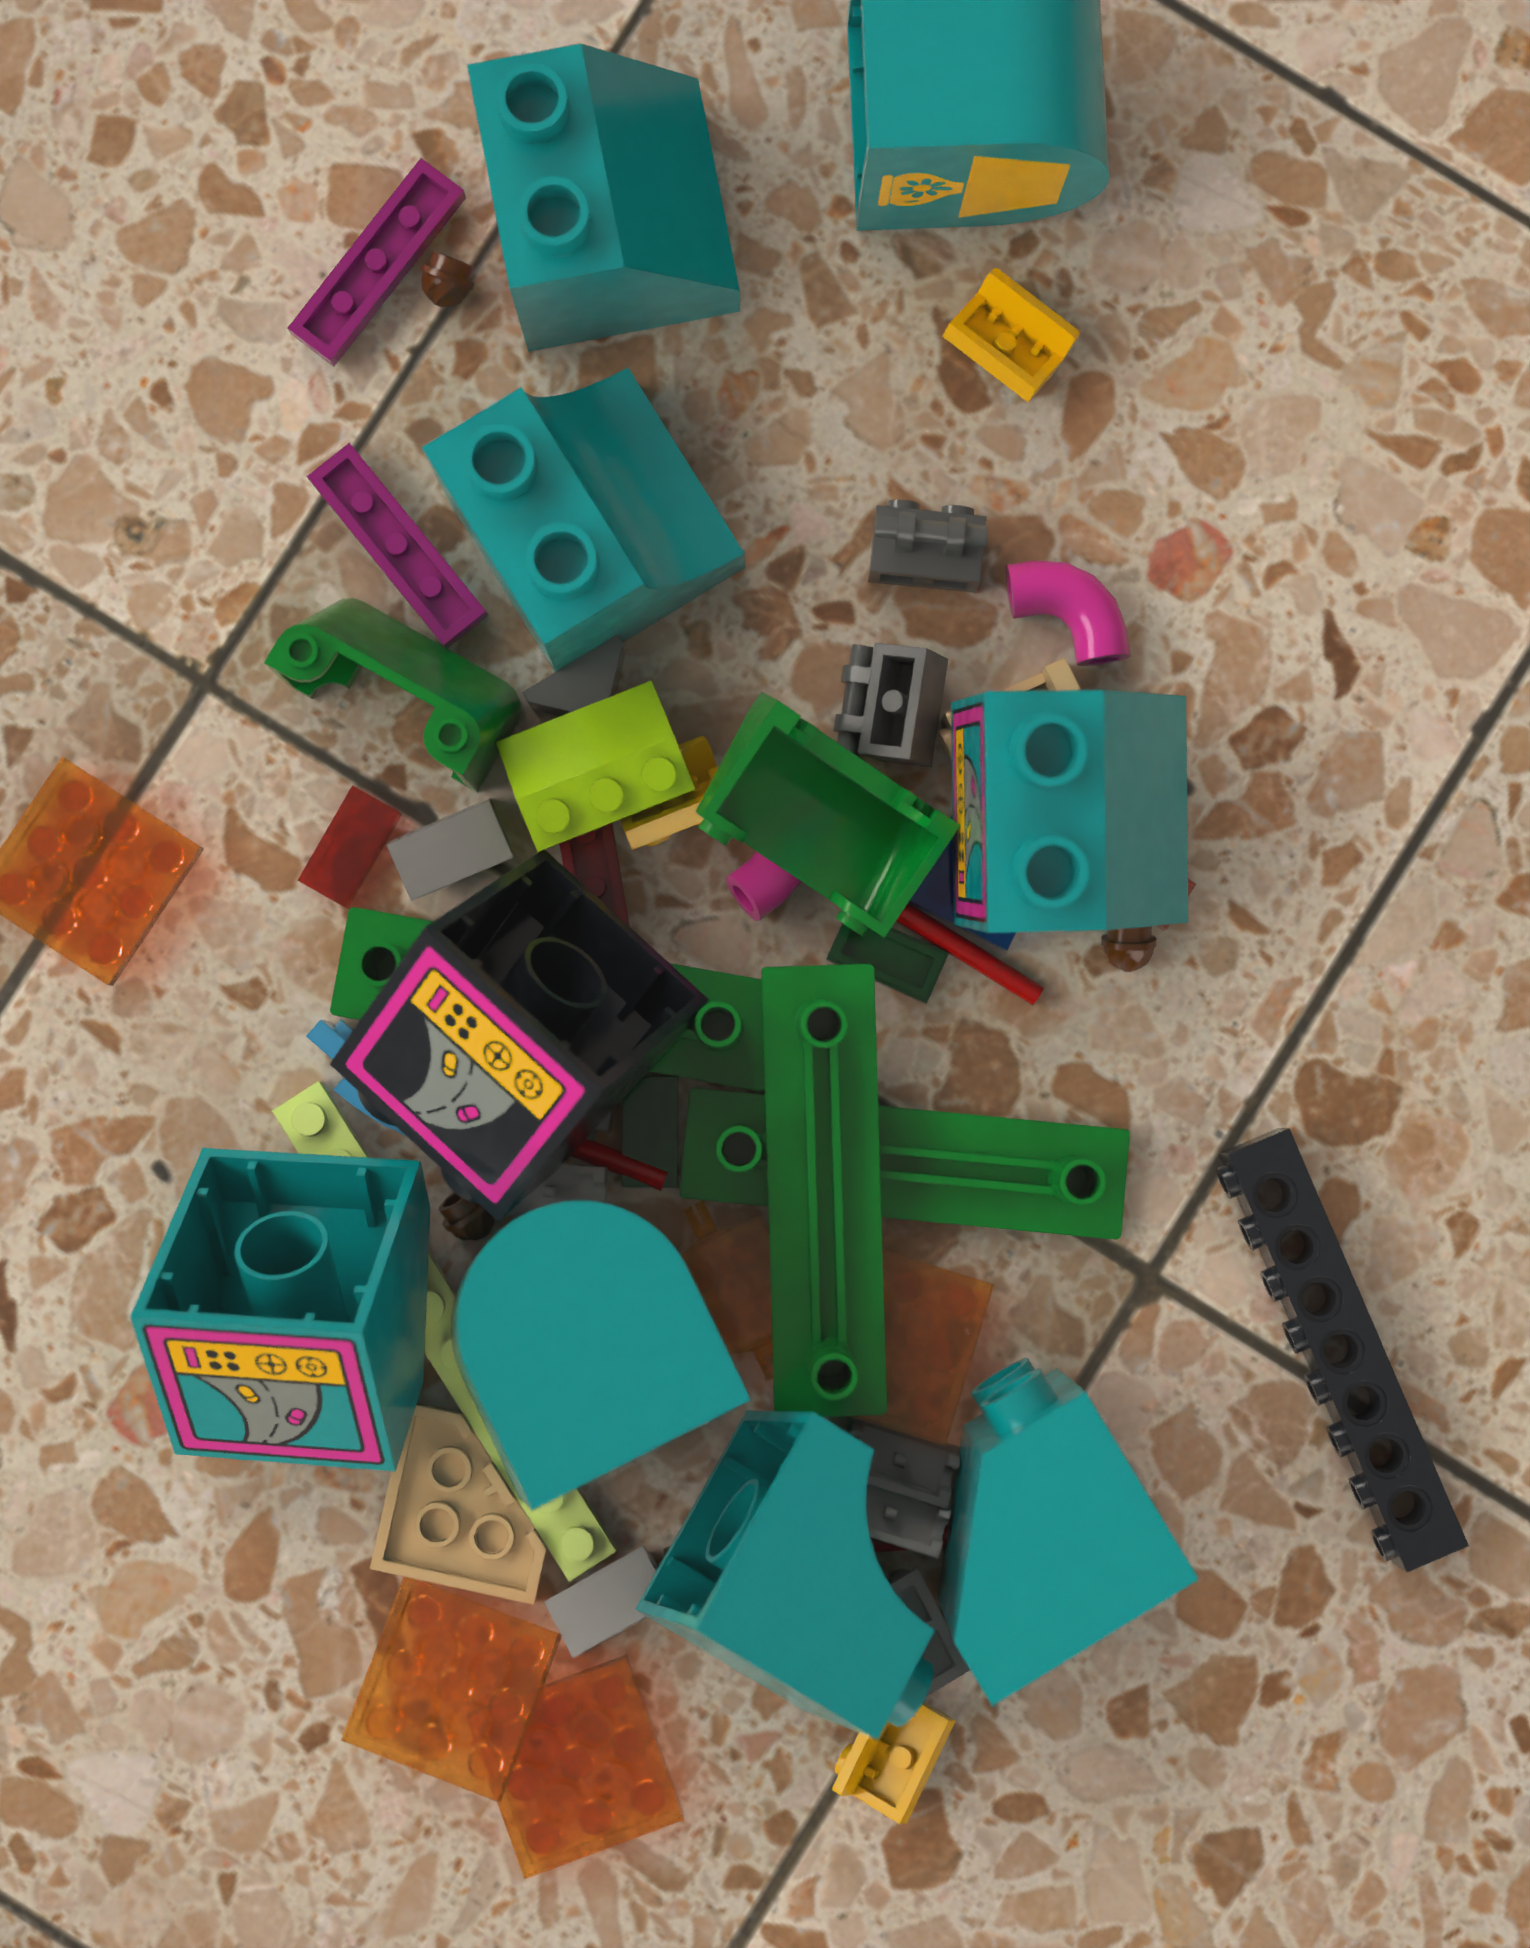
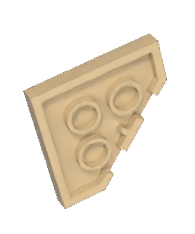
(454, 1515)

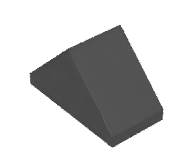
(580, 682)

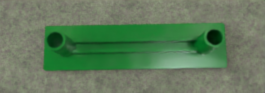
(717, 1047)
(933, 1166)
(824, 1189)

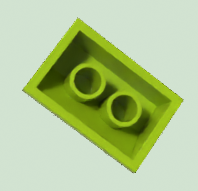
(594, 766)

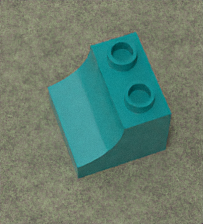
(584, 513)
(786, 1579)

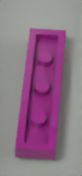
(377, 262)
(397, 545)

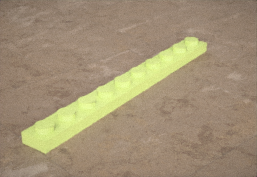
(564, 1524)

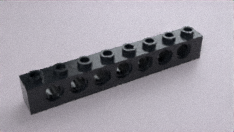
(1431, 1526)

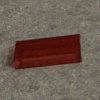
(350, 847)

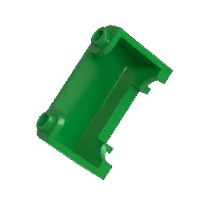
(469, 702)
(824, 816)

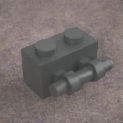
(927, 546)
(899, 706)

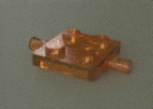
(734, 1282)

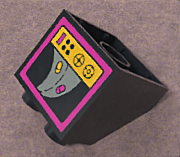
(515, 1031)

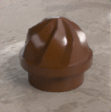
(446, 280)
(1129, 947)
(465, 1218)

